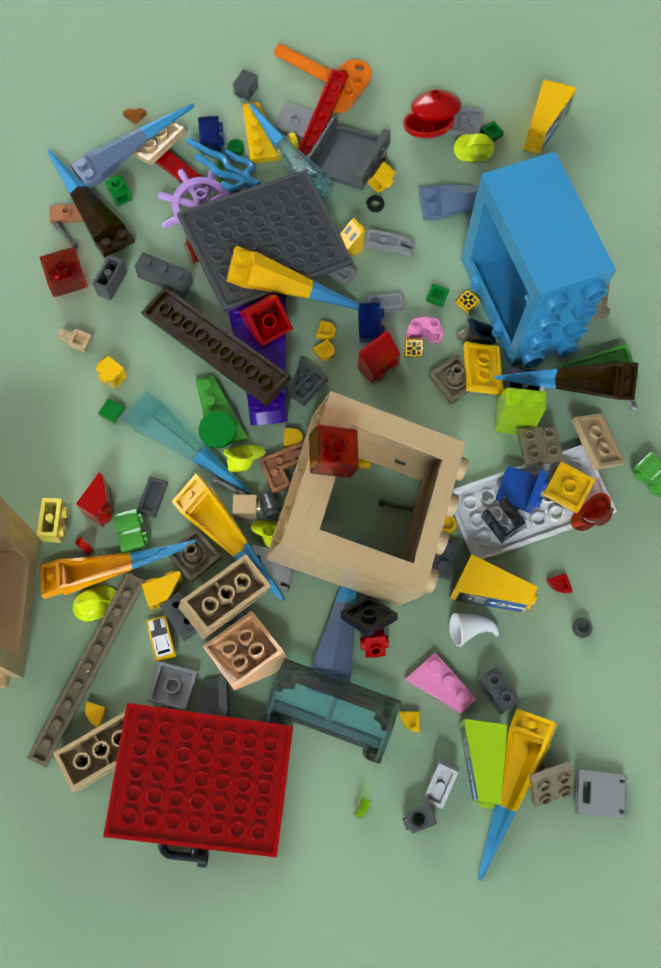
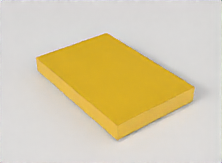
(481, 366)

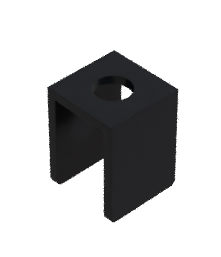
(512, 514)

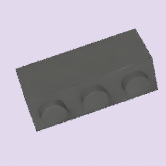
(164, 274)

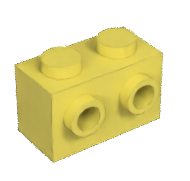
(52, 520)

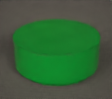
(236, 146)

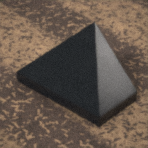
(480, 332)

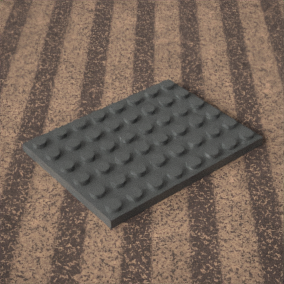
(275, 219)

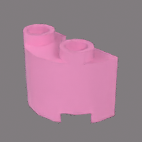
(427, 328)

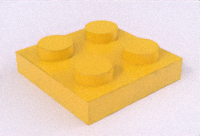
(569, 487)

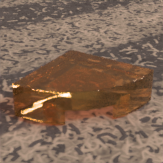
(135, 115)

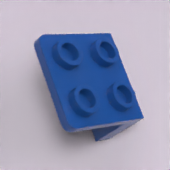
(522, 488)

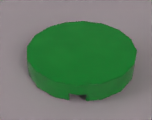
(217, 430)

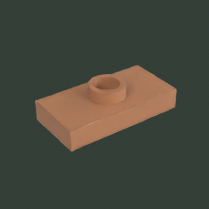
(64, 214)

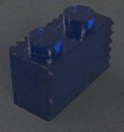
(210, 132)
(370, 321)

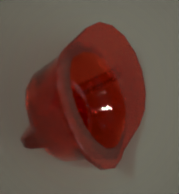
(595, 512)

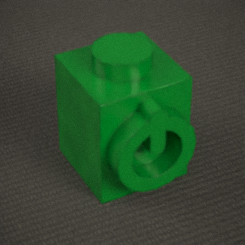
(118, 190)

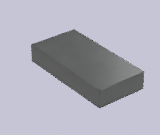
(152, 497)

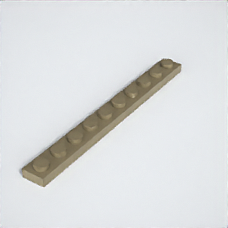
(86, 671)

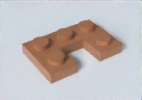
(275, 465)

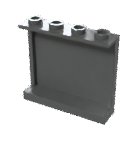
(349, 153)

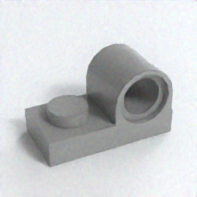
(441, 783)

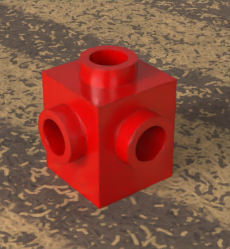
(375, 645)

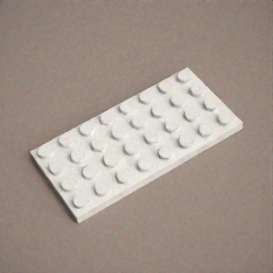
(542, 523)

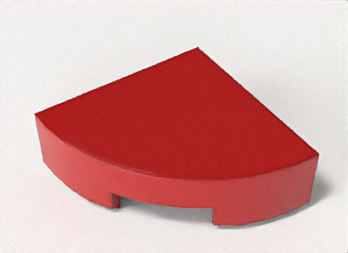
(84, 546)
(560, 584)

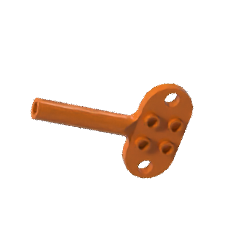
(356, 81)

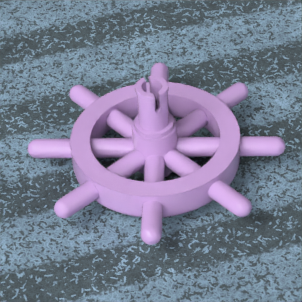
(199, 196)

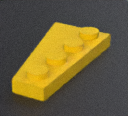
(258, 142)

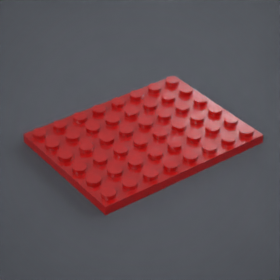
(199, 781)

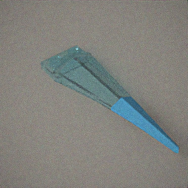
(293, 158)
(158, 423)

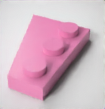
(439, 681)

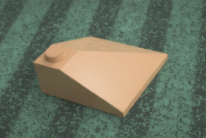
(245, 652)

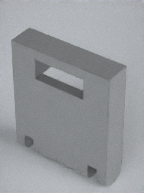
(278, 572)
(606, 794)

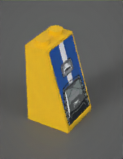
(549, 113)
(493, 587)

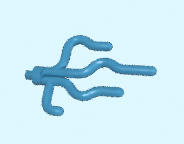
(233, 173)

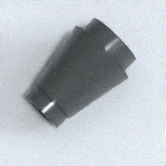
(270, 507)

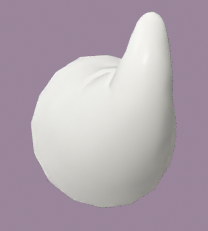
(466, 626)

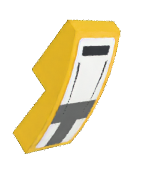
(161, 638)

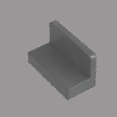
(216, 696)

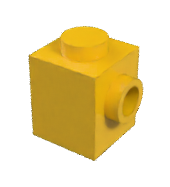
(382, 177)
(110, 372)

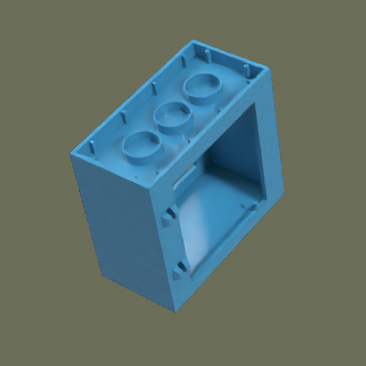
(535, 260)

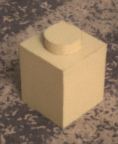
(245, 506)

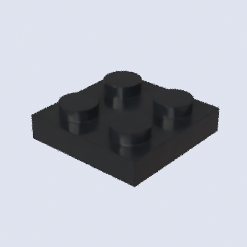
(369, 616)

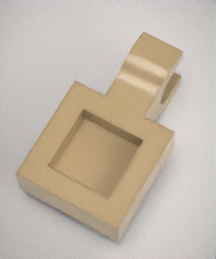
(77, 340)

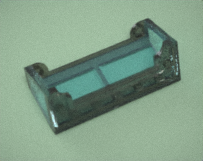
(332, 707)

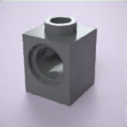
(245, 85)
(429, 818)

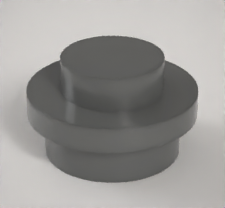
(582, 627)

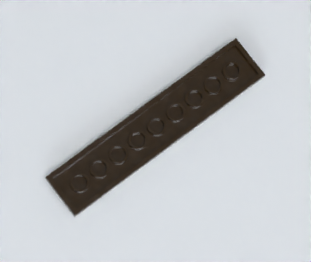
(217, 346)

